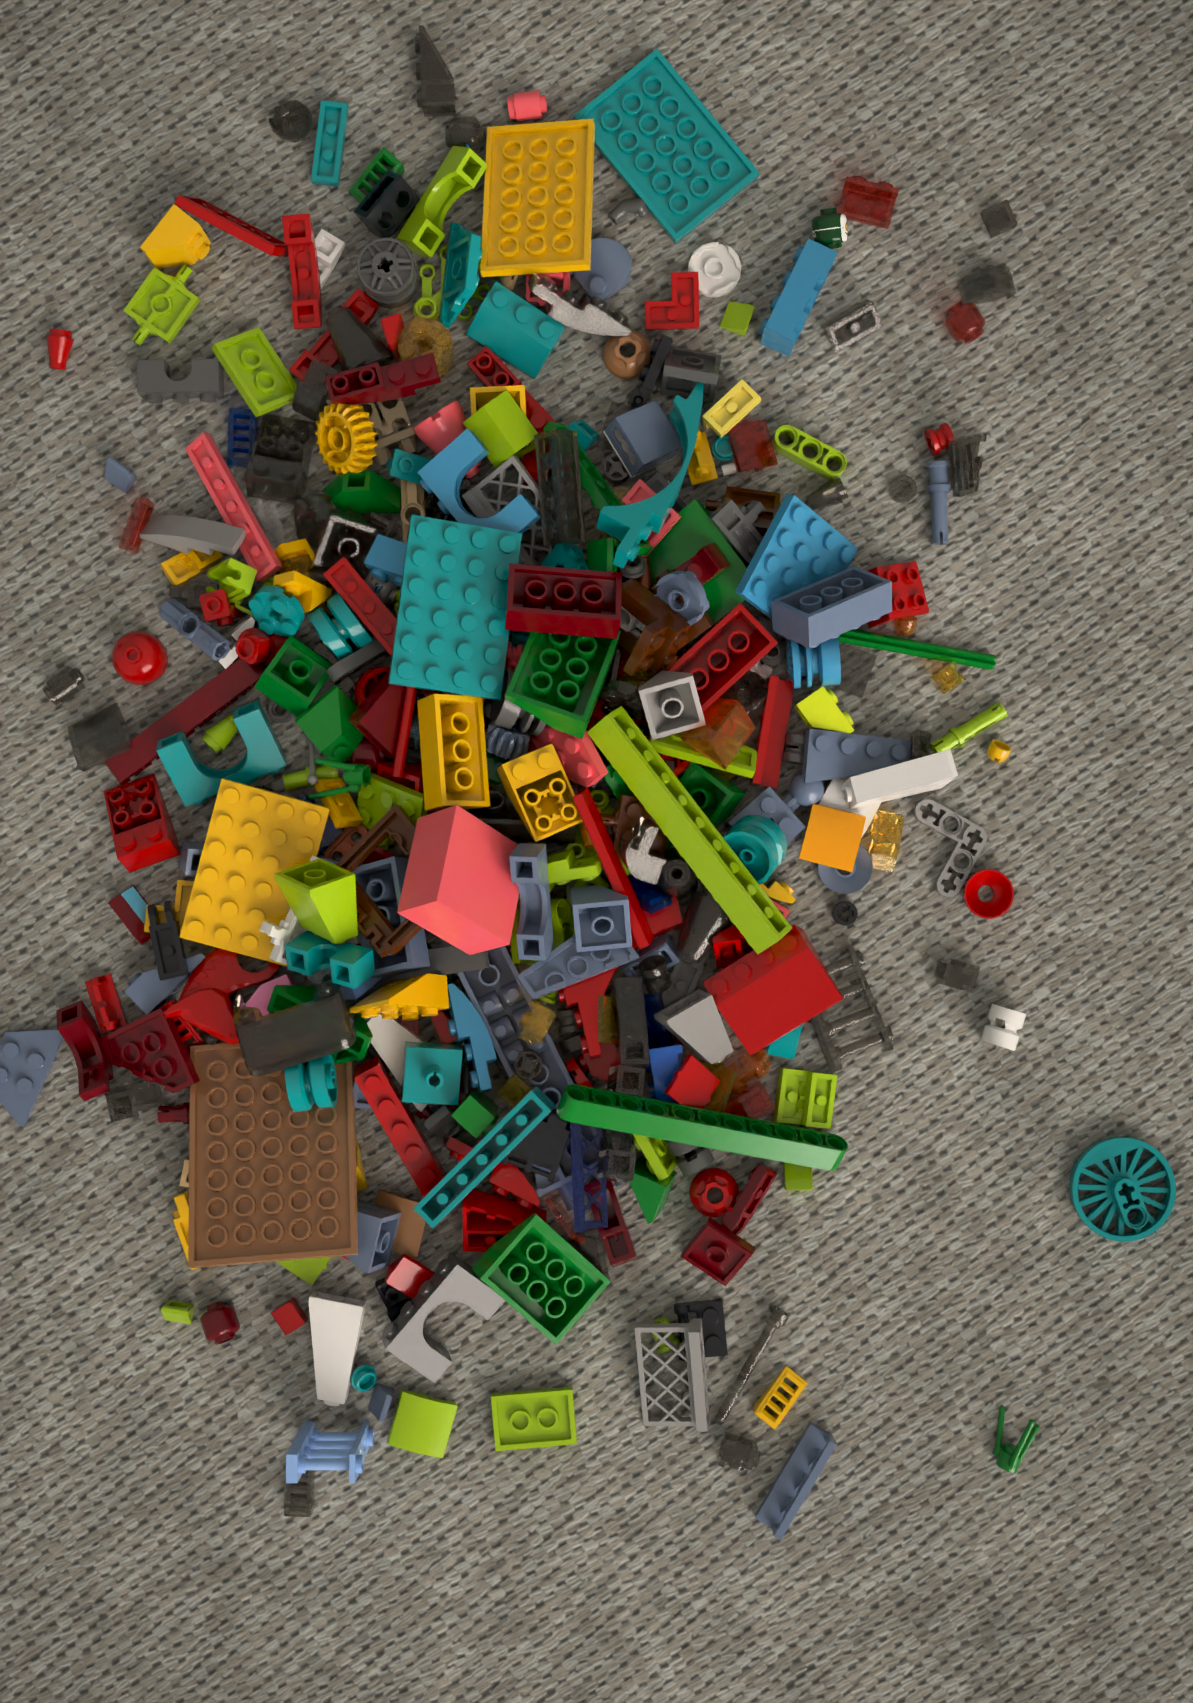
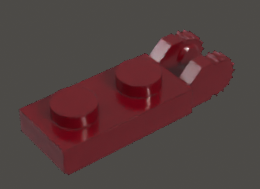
(749, 1199)

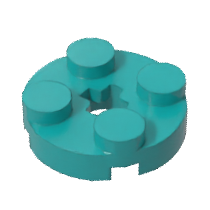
(268, 604)

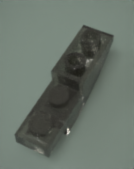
(584, 314)

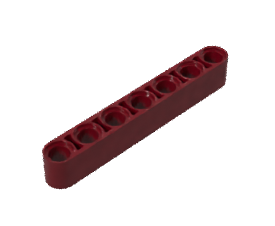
(185, 717)

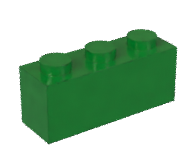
(476, 1113)

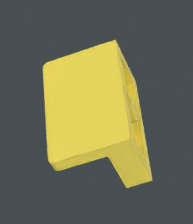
(731, 409)

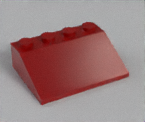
(773, 990)

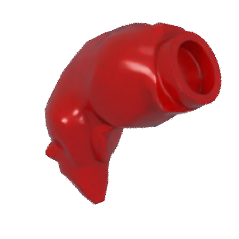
(257, 646)

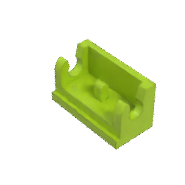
(234, 578)

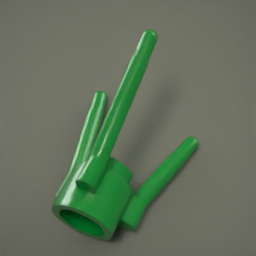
(355, 774)
(1011, 1455)

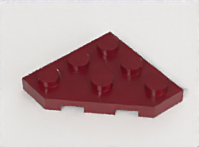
(152, 1051)

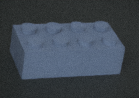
(831, 606)
(384, 884)

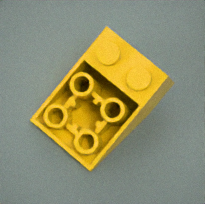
(540, 792)
(406, 998)

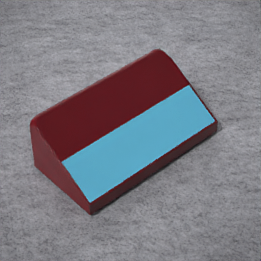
(131, 910)

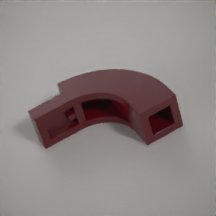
(83, 1036)

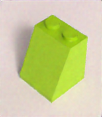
(322, 898)

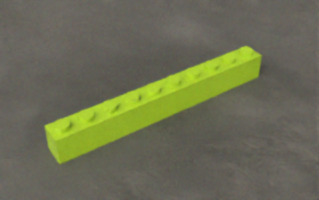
(689, 830)

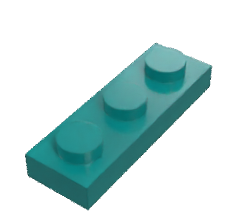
(329, 143)

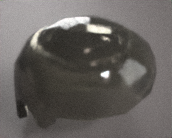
(298, 115)

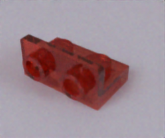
(868, 201)

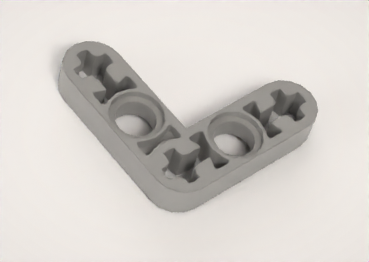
(959, 836)

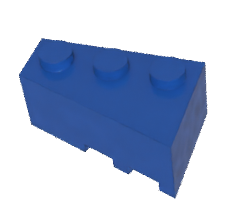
(663, 1064)

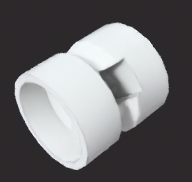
(999, 1036)

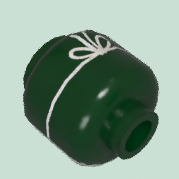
(830, 228)

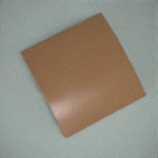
(410, 1225)

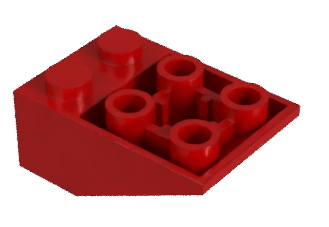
(140, 824)

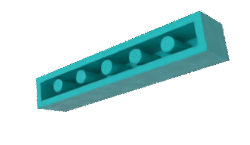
(484, 1157)

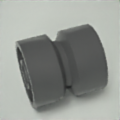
(692, 1163)

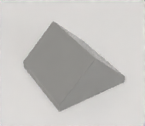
(671, 703)

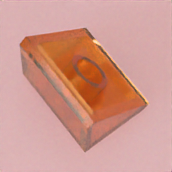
(724, 732)

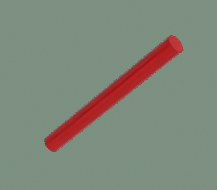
(404, 732)

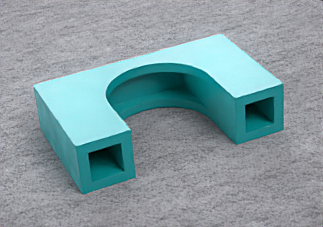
(198, 782)

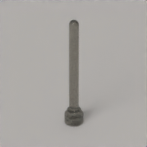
(775, 1319)

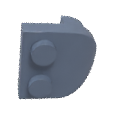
(608, 269)

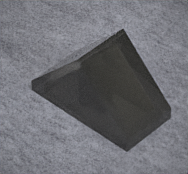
(986, 285)

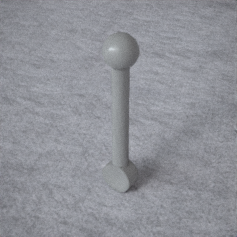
(312, 778)

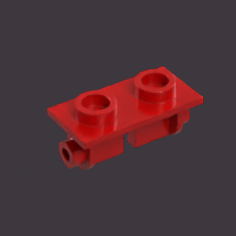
(106, 1003)

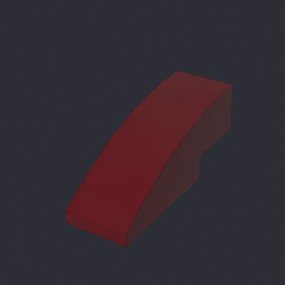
(615, 1236)

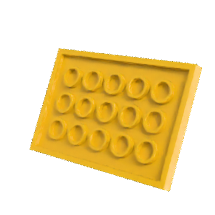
(538, 198)
(235, 883)

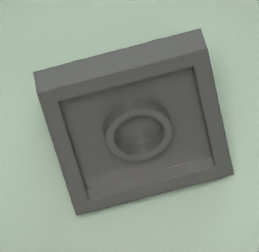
(688, 367)

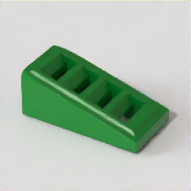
(369, 173)

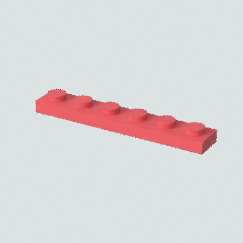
(233, 505)

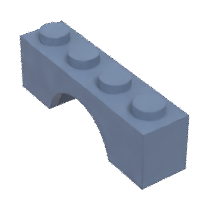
(535, 926)

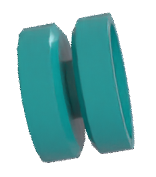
(339, 628)
(758, 845)
(312, 1083)

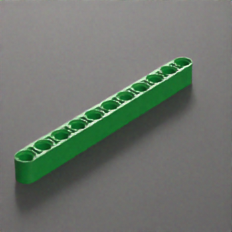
(701, 1127)

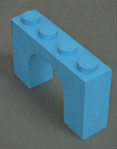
(444, 478)

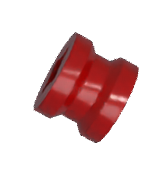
(938, 438)

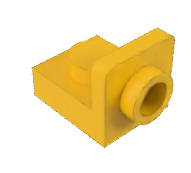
(294, 549)

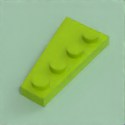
(743, 763)

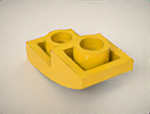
(779, 892)

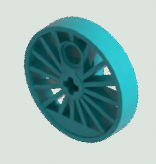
(1132, 1198)

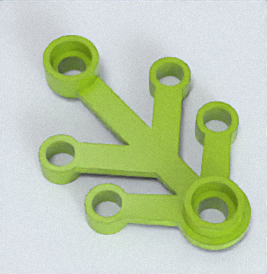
(435, 302)

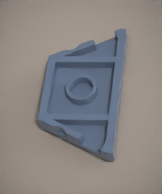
(24, 1068)

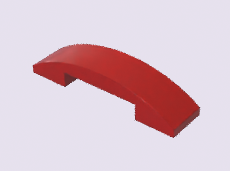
(303, 271)
(324, 348)

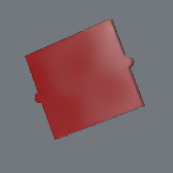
(692, 1084)

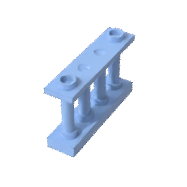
(328, 1451)

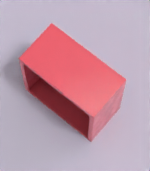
(460, 881)

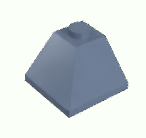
(600, 918)

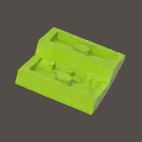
(805, 1097)
(422, 1424)

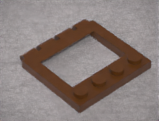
(369, 917)

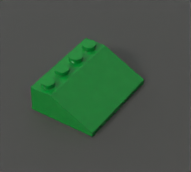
(562, 678)
(541, 1277)

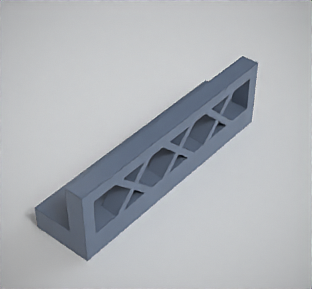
(796, 1479)

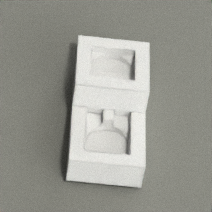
(328, 253)
(232, 655)

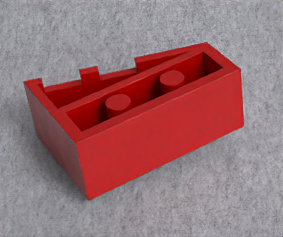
(490, 1218)

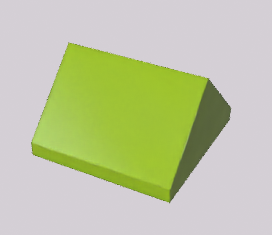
(501, 428)

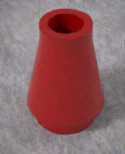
(59, 348)

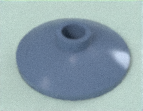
(845, 881)

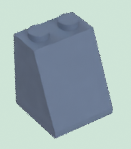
(375, 1236)

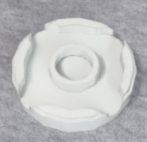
(712, 279)

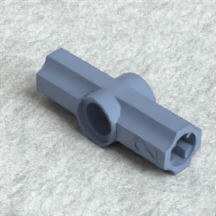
(195, 629)

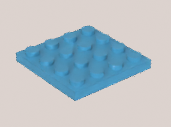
(793, 555)

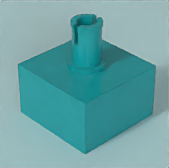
(431, 1073)

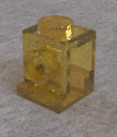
(536, 1022)

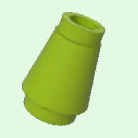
(220, 734)

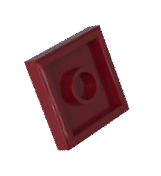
(717, 1251)

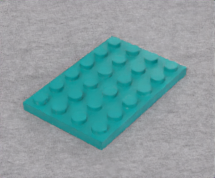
(667, 146)
(453, 608)

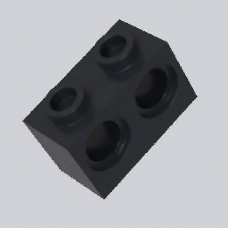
(383, 200)

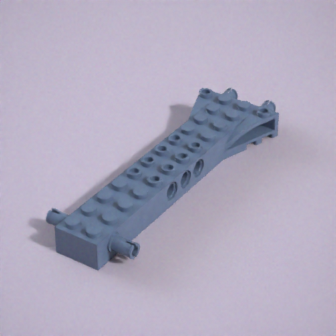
(502, 1005)

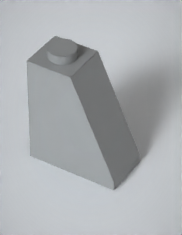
(697, 1026)

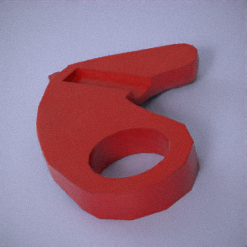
(206, 993)

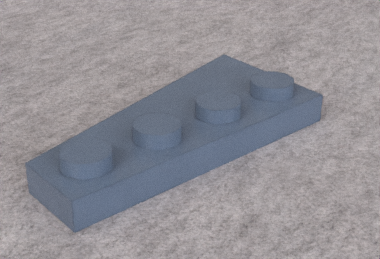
(844, 754)
(568, 967)

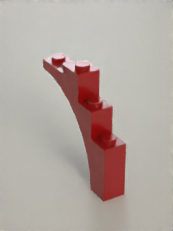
(586, 992)

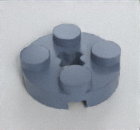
(689, 588)

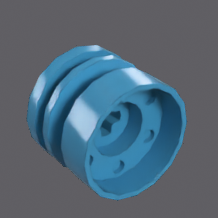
(810, 661)

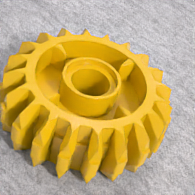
(346, 438)

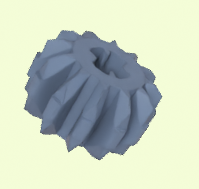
(506, 742)

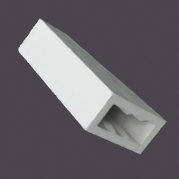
(900, 780)
(389, 1042)
(335, 1339)

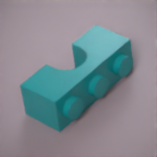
(348, 962)

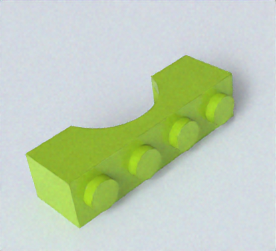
(455, 176)

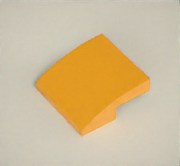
(832, 837)

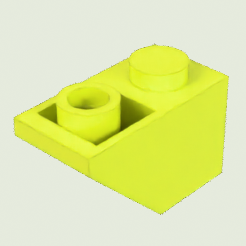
(822, 713)

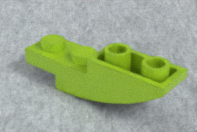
(564, 868)

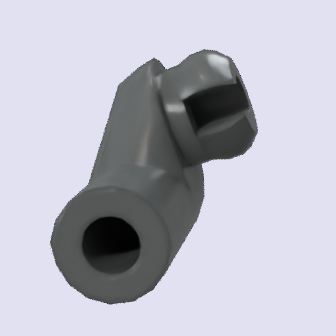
(627, 206)

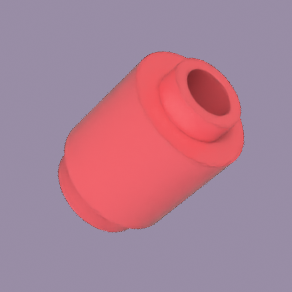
(527, 106)

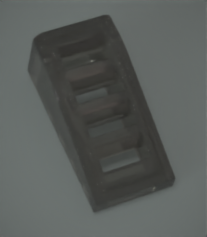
(300, 1510)

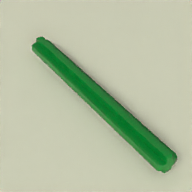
(918, 648)

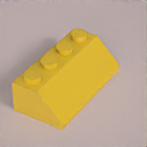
(453, 752)

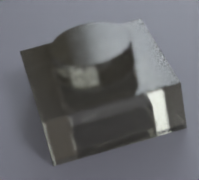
(998, 218)

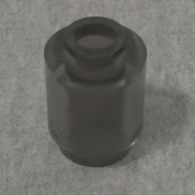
(64, 685)

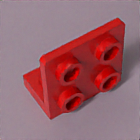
(907, 592)

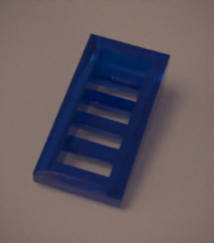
(234, 414)
(649, 896)

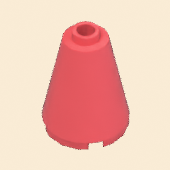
(442, 429)

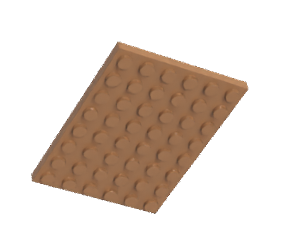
(267, 1176)

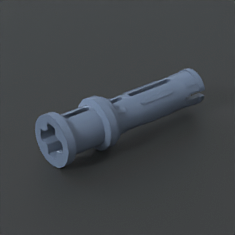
(938, 488)

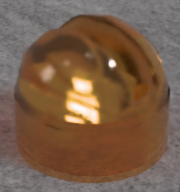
(907, 625)

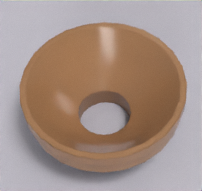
(626, 367)

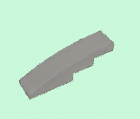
(195, 533)

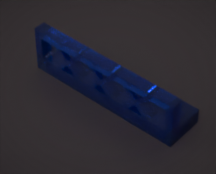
(578, 1180)

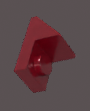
(706, 563)

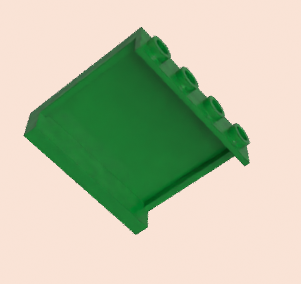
(684, 541)

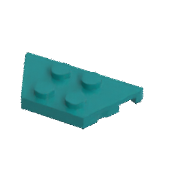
(460, 272)

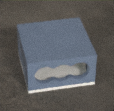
(643, 438)

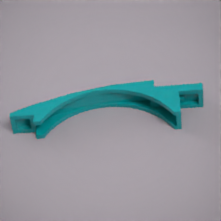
(637, 520)

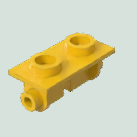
(701, 466)

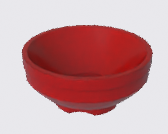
(1002, 894)
(713, 1178)

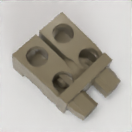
(392, 431)

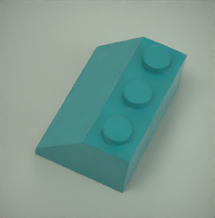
(515, 330)

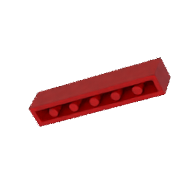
(399, 1124)

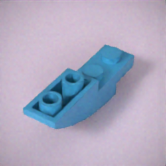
(468, 1026)

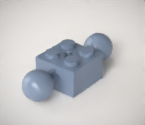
(781, 811)

